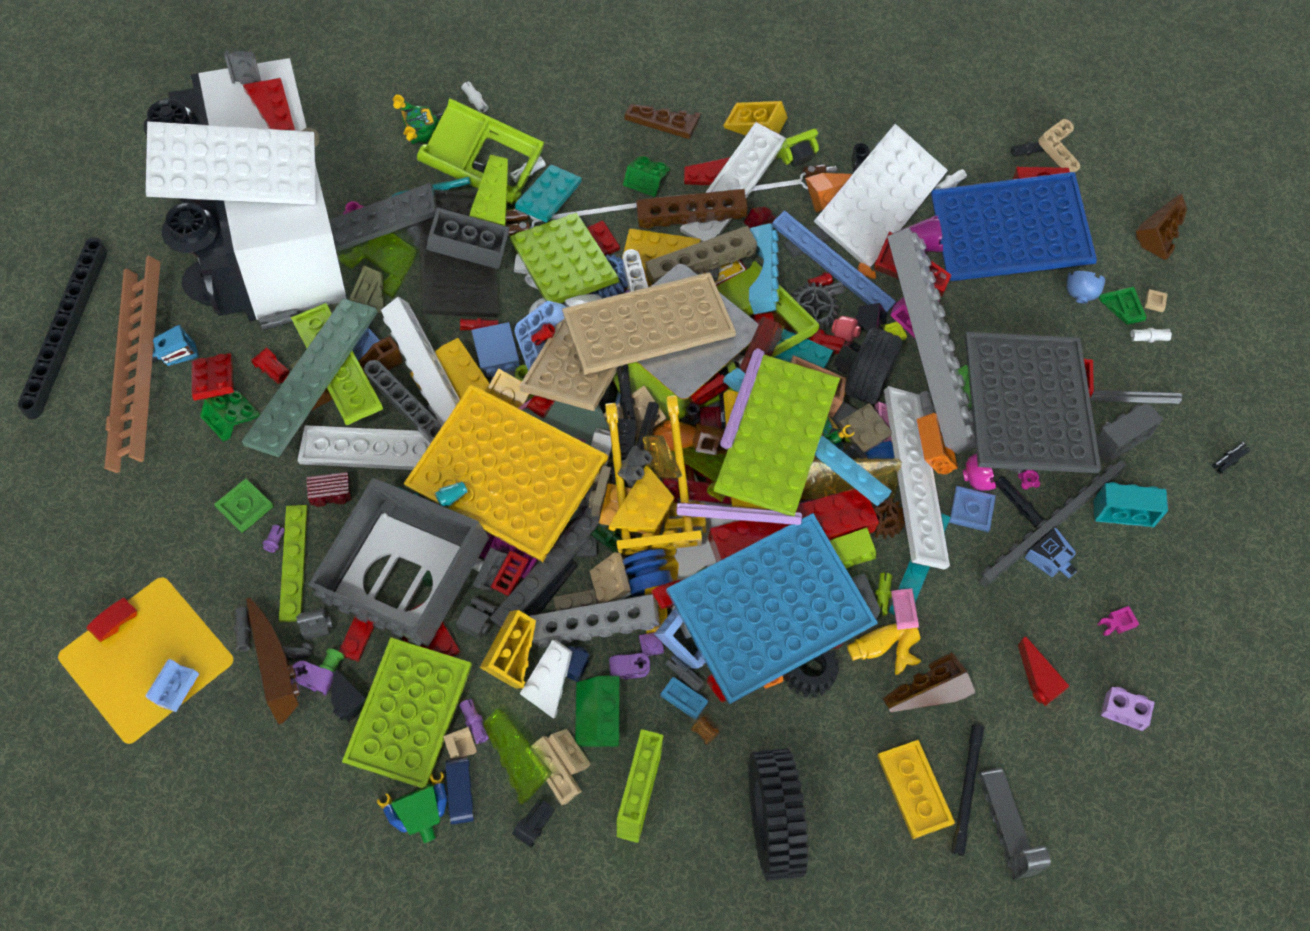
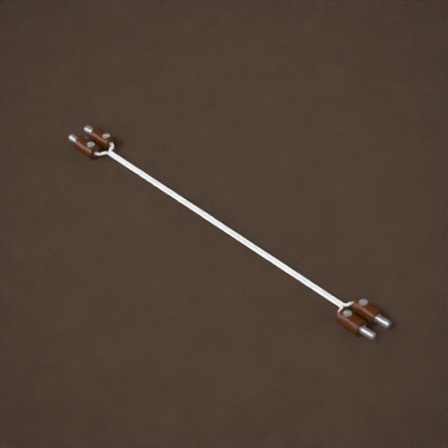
(515, 215)

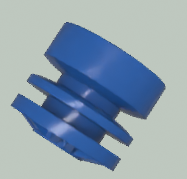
(646, 570)

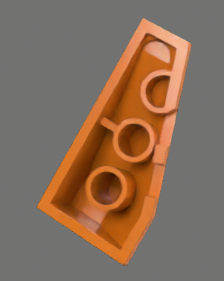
(825, 187)

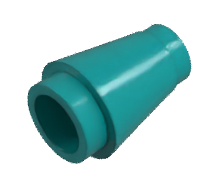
(449, 494)

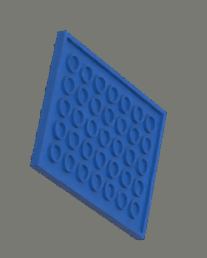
(1013, 226)

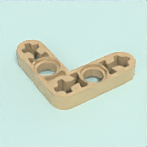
(1051, 144)

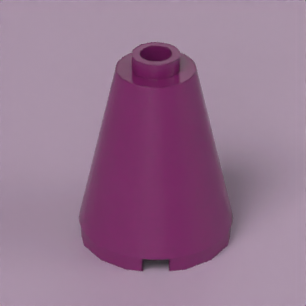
(930, 232)

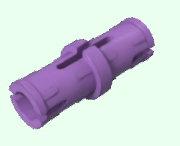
(474, 721)

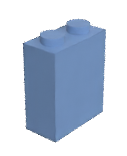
(495, 349)

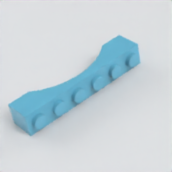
(763, 291)

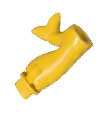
(879, 642)

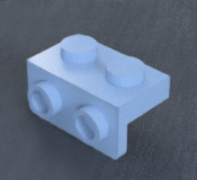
(172, 685)

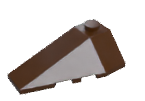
(1159, 229)
(941, 685)

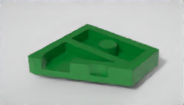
(1124, 305)

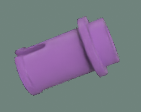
(273, 539)

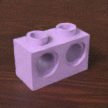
(1126, 713)

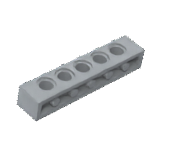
(604, 612)

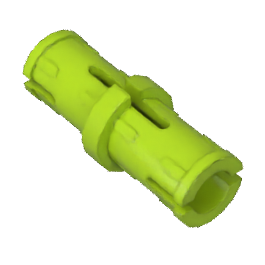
(883, 592)

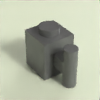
(475, 621)
(314, 624)

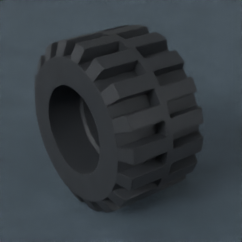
(817, 684)

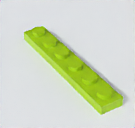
(293, 563)

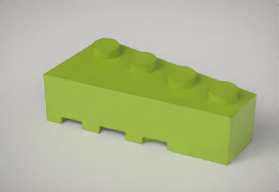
(491, 196)

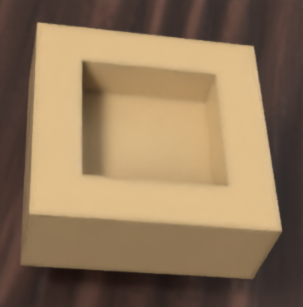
(1155, 300)

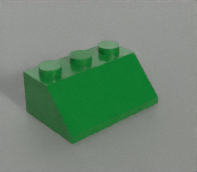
(597, 712)

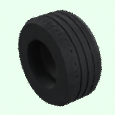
(873, 365)

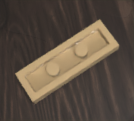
(560, 780)

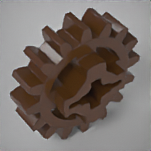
(894, 518)

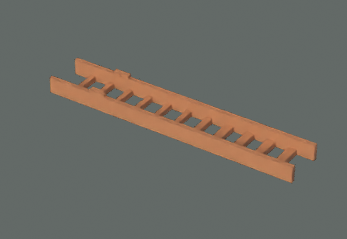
(122, 366)

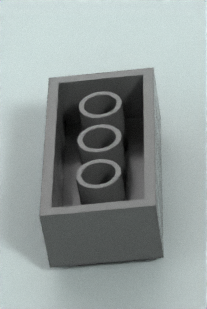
(467, 238)

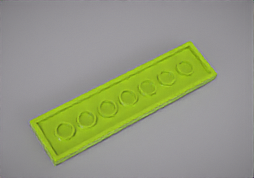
(350, 386)

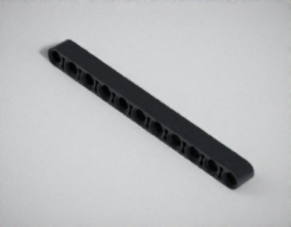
(62, 329)

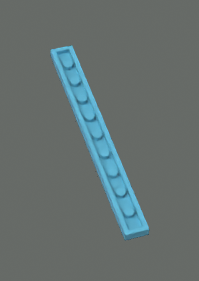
(834, 458)

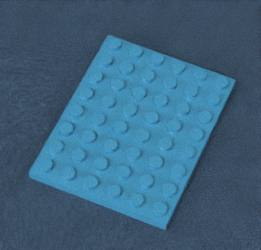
(771, 608)

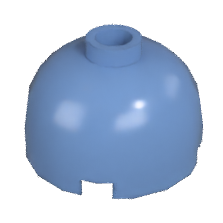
(1084, 286)

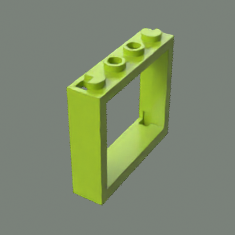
(639, 786)

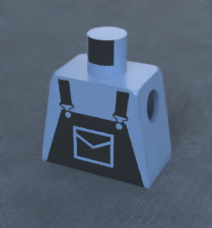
(1053, 555)

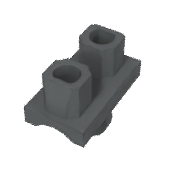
(634, 464)

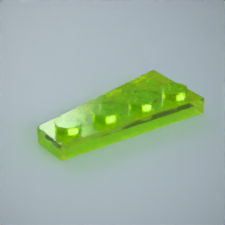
(521, 761)

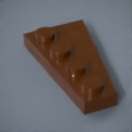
(663, 120)

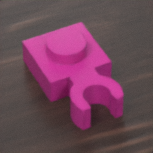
(1121, 620)

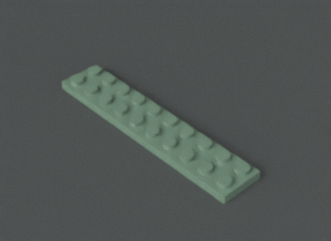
(309, 378)

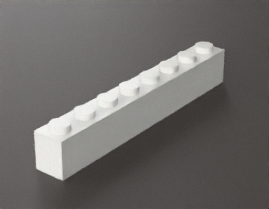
(421, 359)

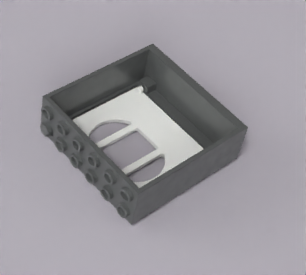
(406, 528)

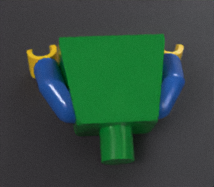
(418, 809)

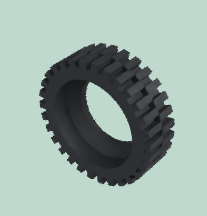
(778, 814)

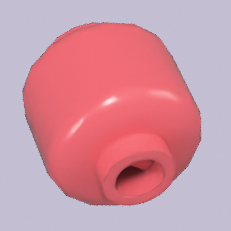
(846, 328)

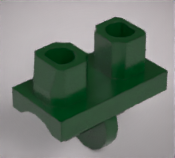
(607, 537)

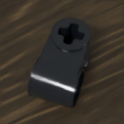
(859, 154)

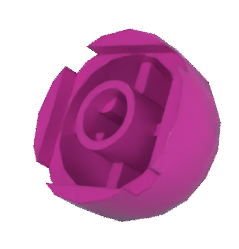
(978, 476)

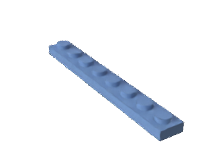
(831, 261)

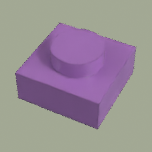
(650, 644)

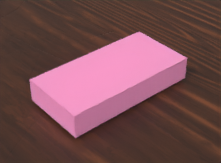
(904, 609)

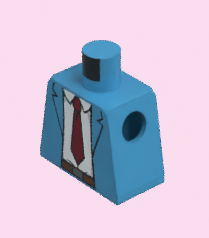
(174, 347)

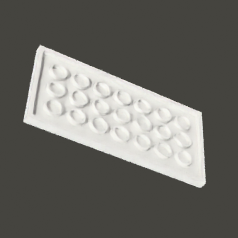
(230, 163)
(880, 195)

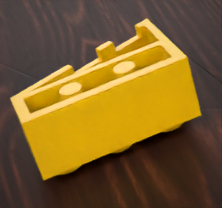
(510, 649)

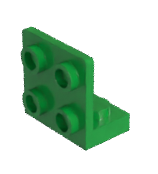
(645, 175)
(226, 411)

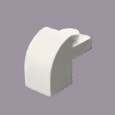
(602, 442)

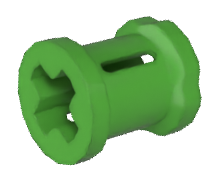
(332, 660)

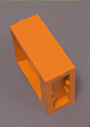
(934, 450)

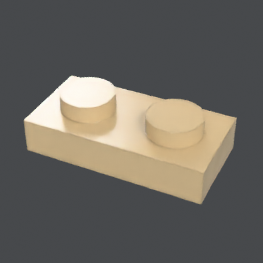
(569, 751)

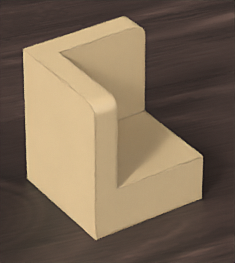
(460, 744)

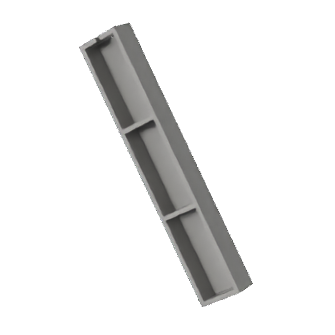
(933, 340)

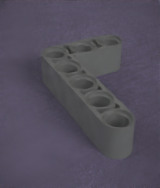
(1011, 833)

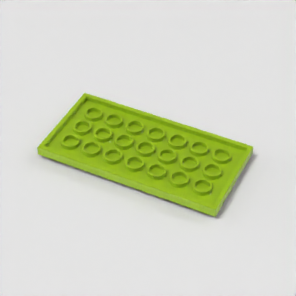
(777, 436)

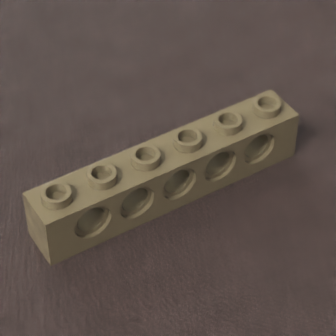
(706, 254)

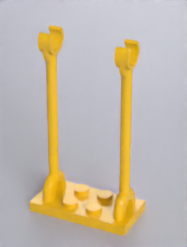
(669, 539)

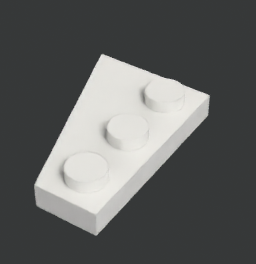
(547, 679)

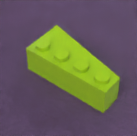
(854, 548)

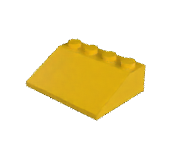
(459, 368)

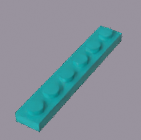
(916, 573)

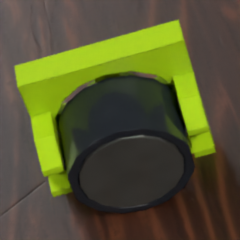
(799, 148)

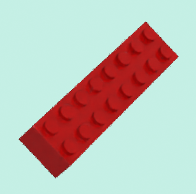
(836, 514)

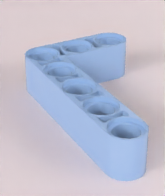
(547, 313)

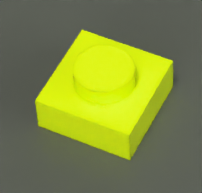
(896, 329)

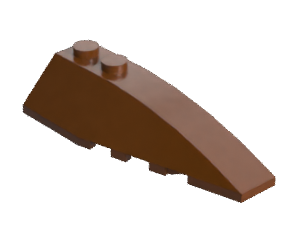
(274, 666)

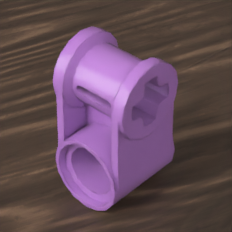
(627, 666)
(316, 677)

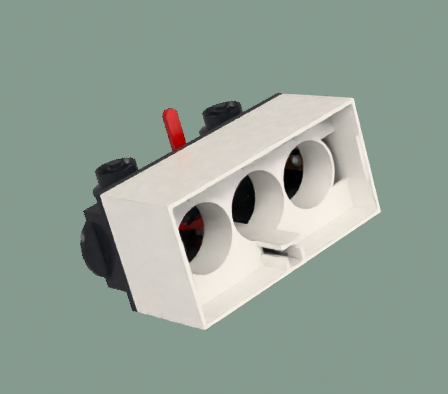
(249, 252)

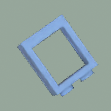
(665, 634)

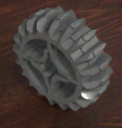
(828, 304)

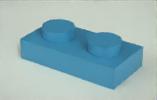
(684, 698)

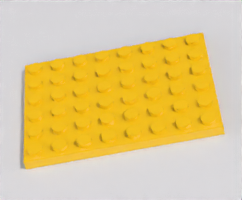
(516, 469)

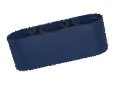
(459, 791)

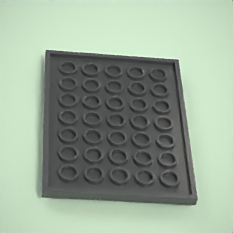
(1031, 403)

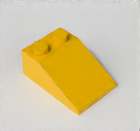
(745, 115)

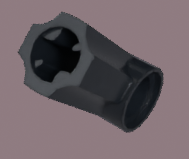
(532, 825)

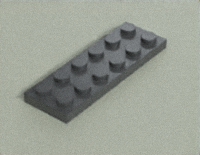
(383, 217)

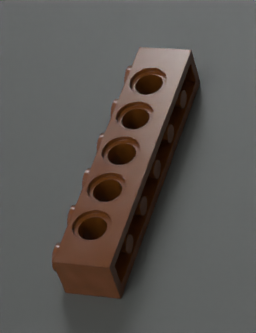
(698, 201)

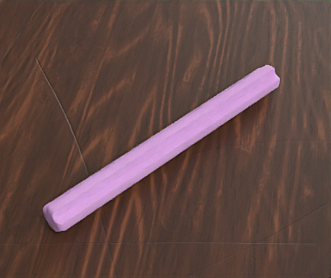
(742, 399)
(737, 513)

